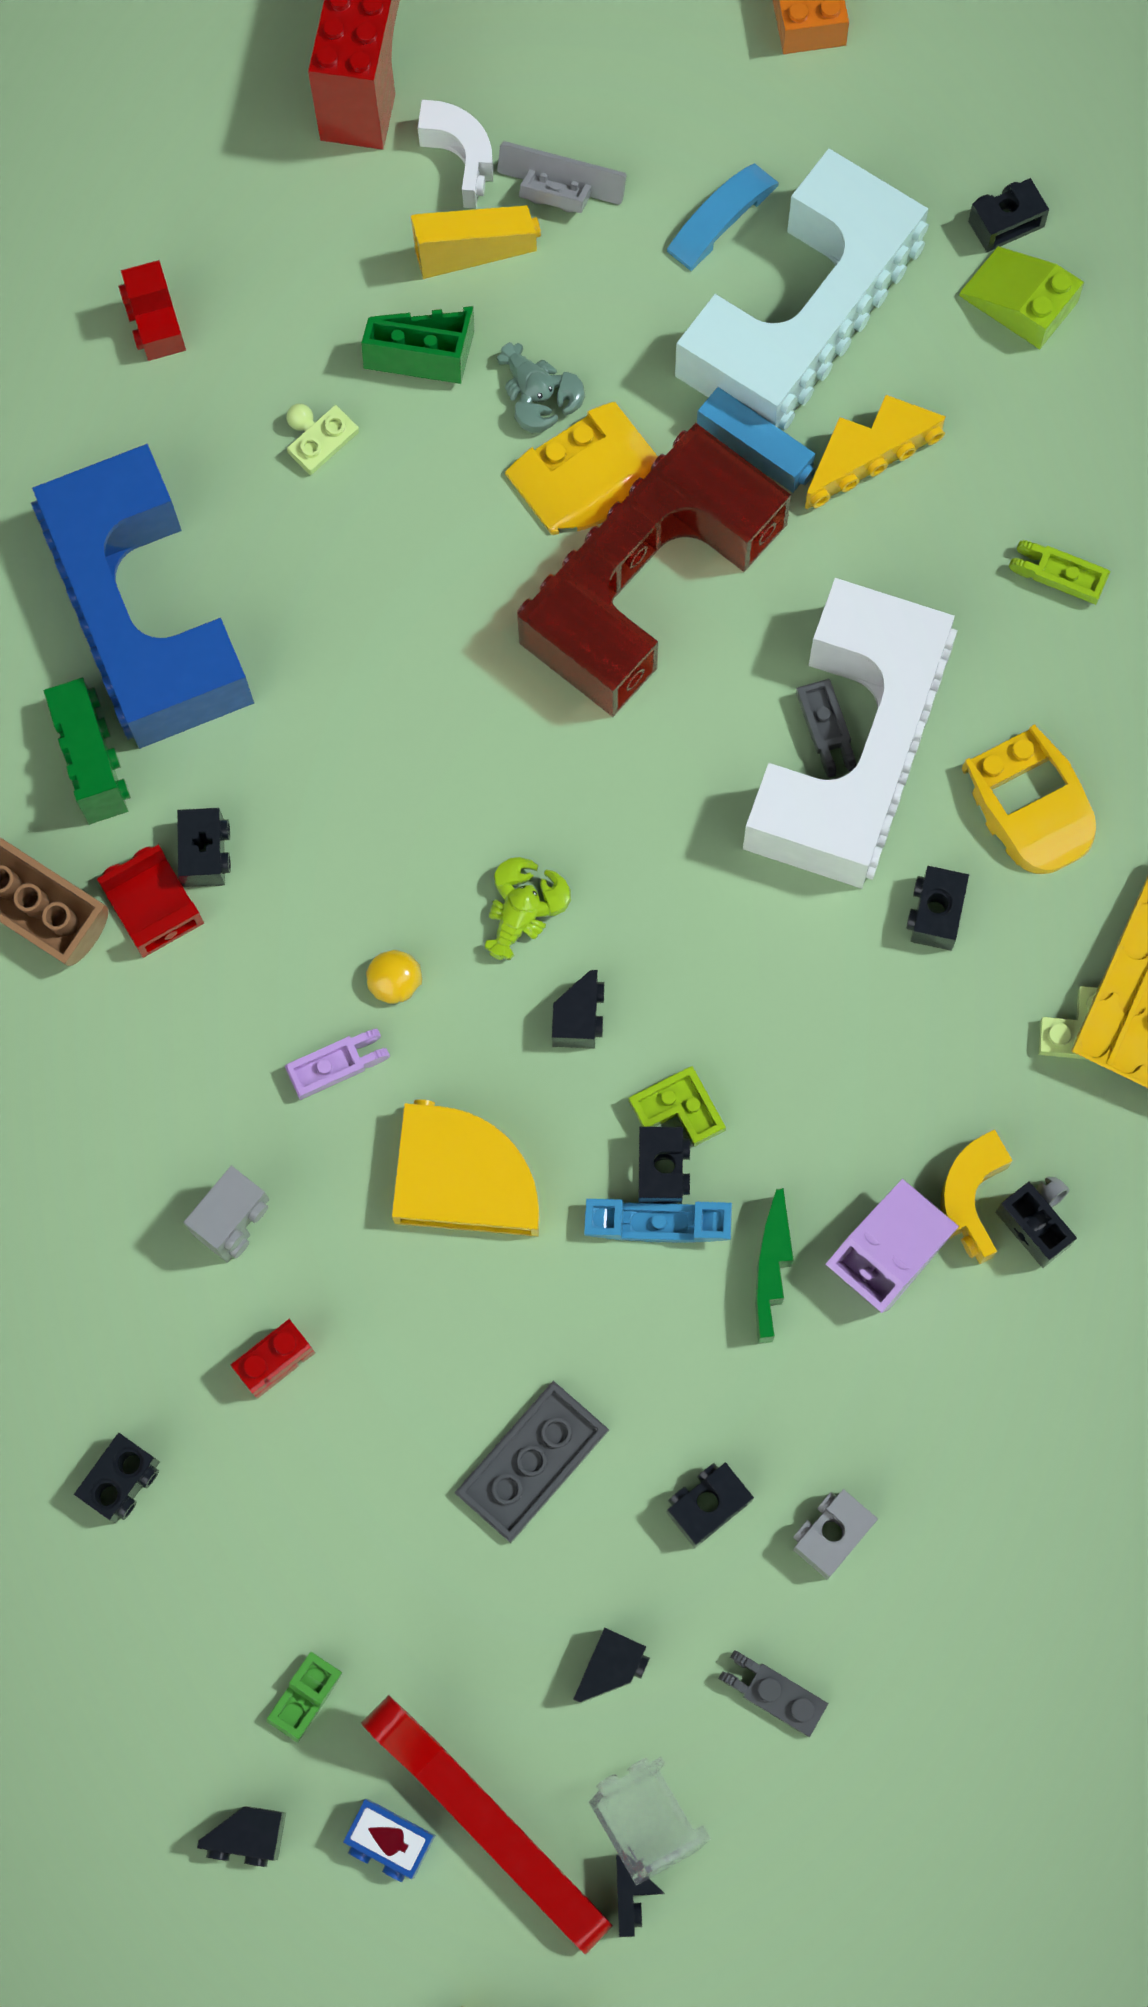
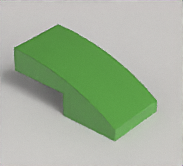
(304, 1697)

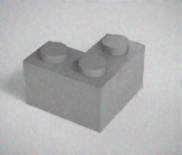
(226, 1212)

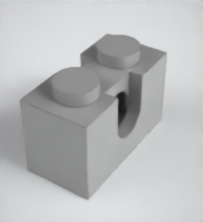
(852, 1519)

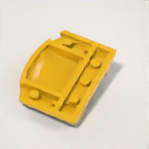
(583, 470)

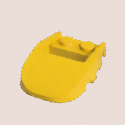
(1047, 831)

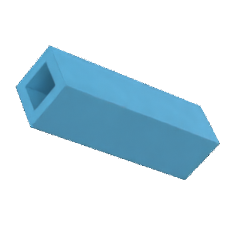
(757, 440)

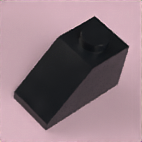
(611, 1666)

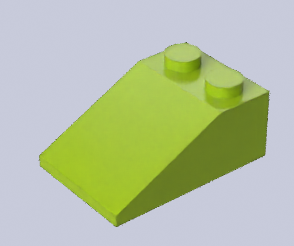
(1023, 293)

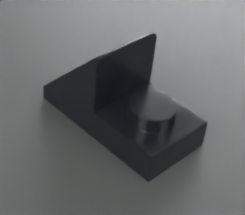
(629, 1912)

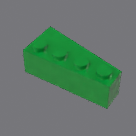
(86, 750)

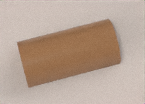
(47, 907)

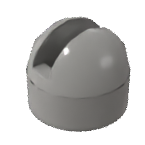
(1054, 1191)

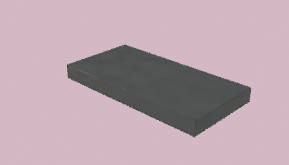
(532, 1461)

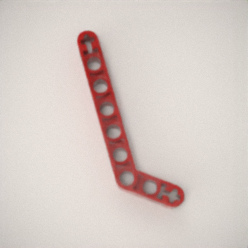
(487, 1823)

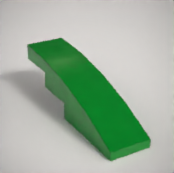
(774, 1254)

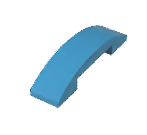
(719, 212)
(658, 1221)

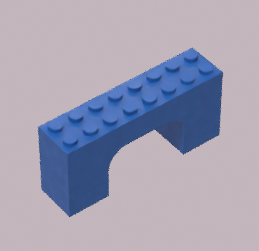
(153, 682)

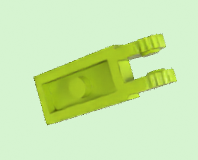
(1061, 571)

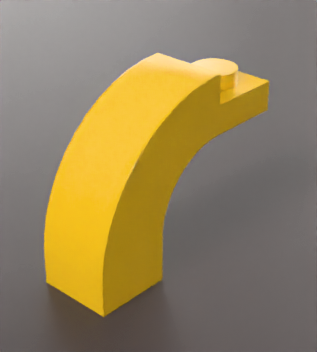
(973, 1166)

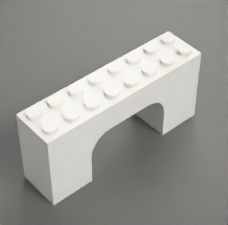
(839, 822)

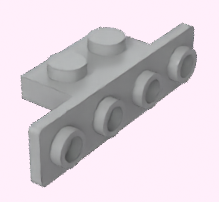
(559, 179)

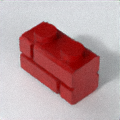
(272, 1358)

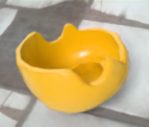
(393, 976)

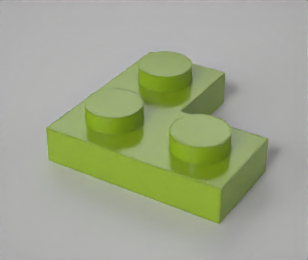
(681, 1097)

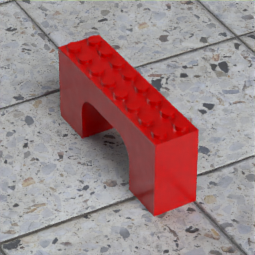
(354, 71)

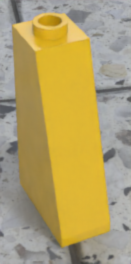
(472, 237)

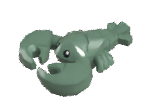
(538, 386)

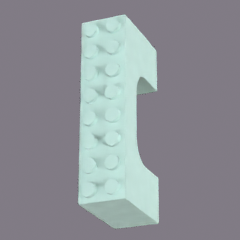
(773, 366)

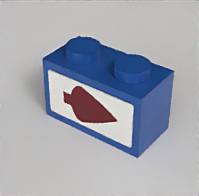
(389, 1840)

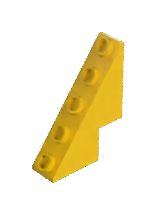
(866, 451)

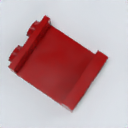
(150, 900)

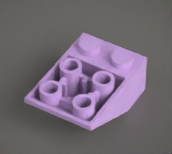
(892, 1246)

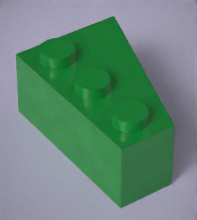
(420, 345)

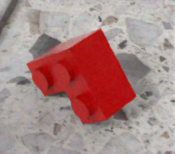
(151, 307)

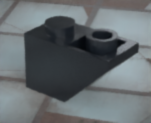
(575, 1014)
(247, 1833)

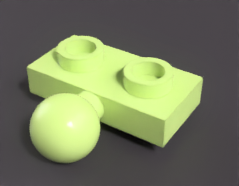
(320, 438)

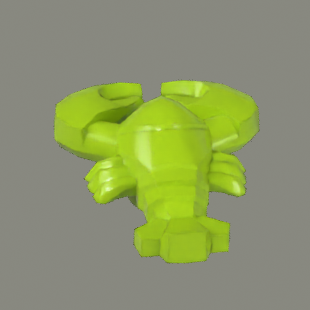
(523, 904)

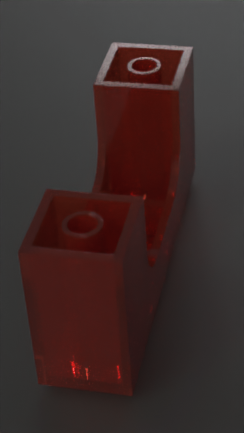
(690, 492)

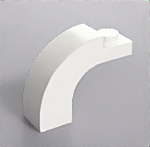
(458, 131)

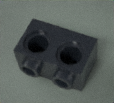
(109, 1472)

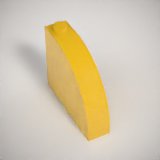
(461, 1174)

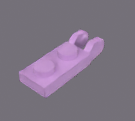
(334, 1063)

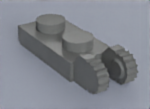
(826, 724)
(777, 1695)

